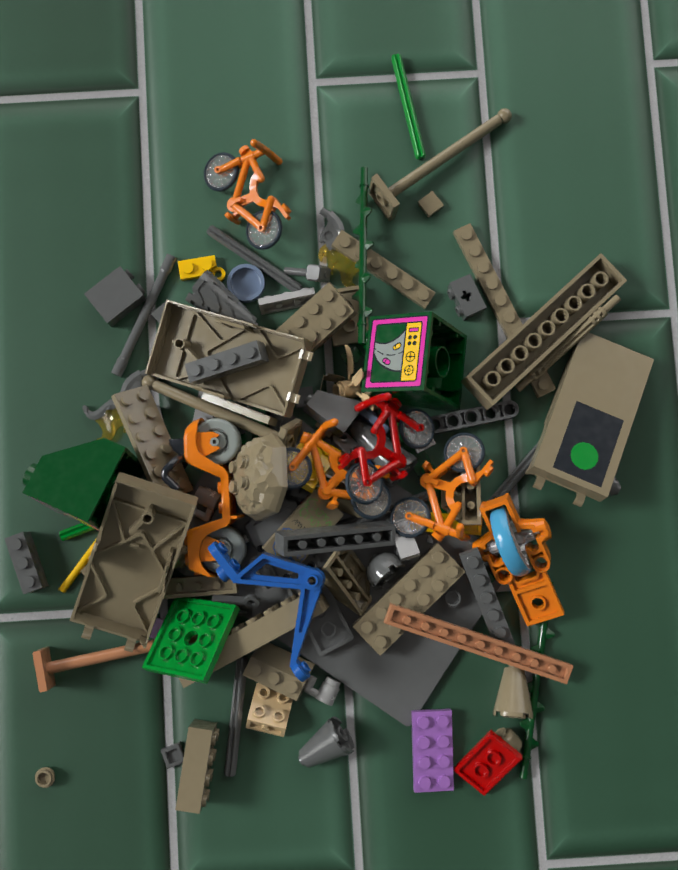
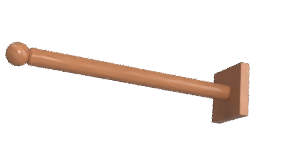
(46, 667)

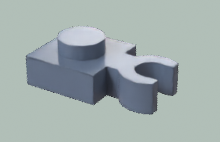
(370, 417)

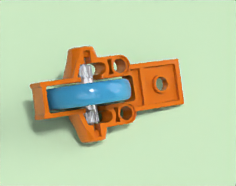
(518, 555)

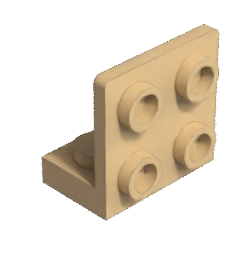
(269, 711)

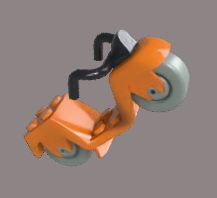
(210, 447)

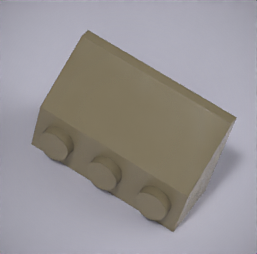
(271, 668)

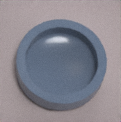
(246, 283)

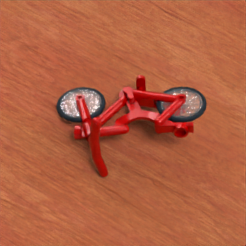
(416, 429)

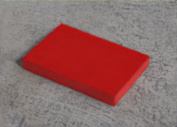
(487, 762)

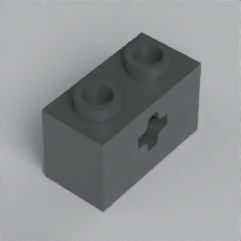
(468, 288)

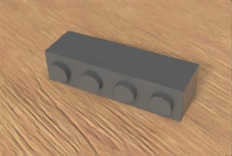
(226, 362)

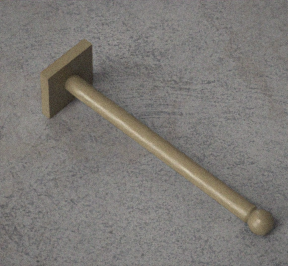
(385, 196)
(288, 433)

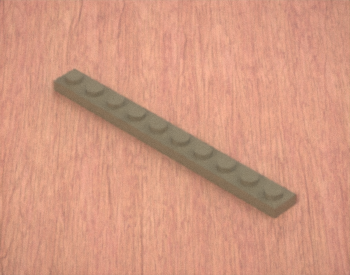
(495, 294)

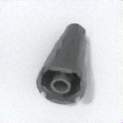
(214, 297)
(361, 432)

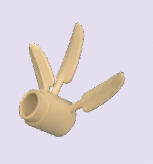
(350, 388)

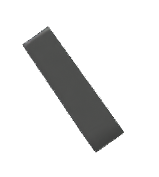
(480, 414)

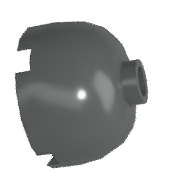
(383, 569)

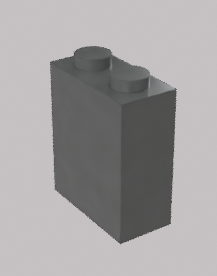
(116, 296)

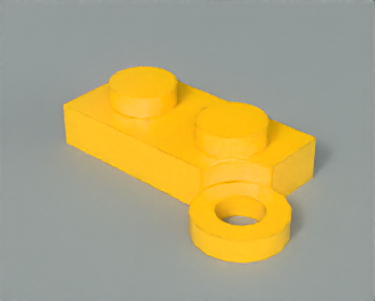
(195, 267)

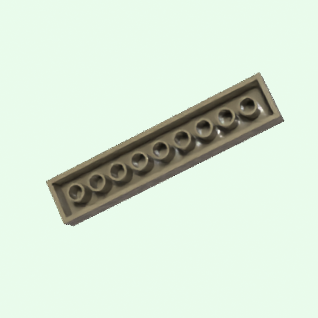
(543, 331)

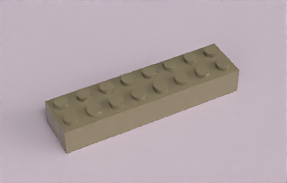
(261, 630)

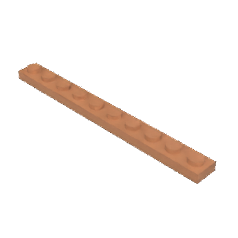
(478, 643)

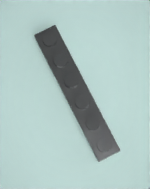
(486, 595)

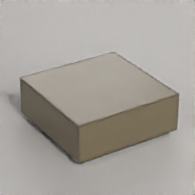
(430, 204)

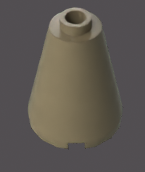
(513, 695)

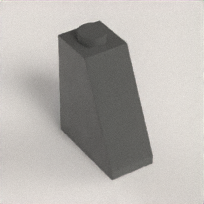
(326, 406)

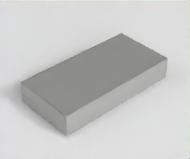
(406, 547)

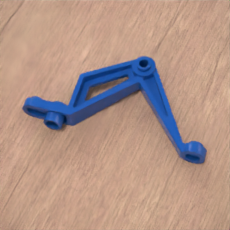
(308, 597)

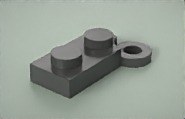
(241, 601)

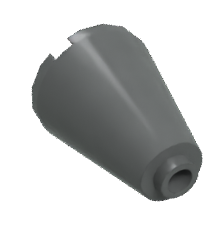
(326, 744)

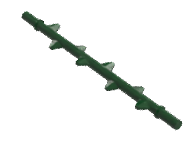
(361, 264)
(533, 687)

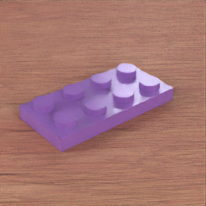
(432, 750)

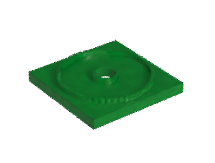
(190, 617)

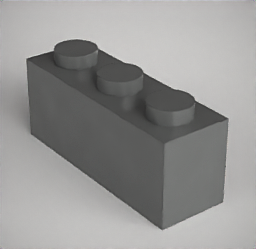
(26, 562)

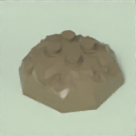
(260, 476)

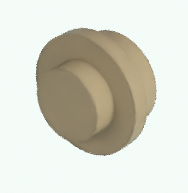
(45, 777)

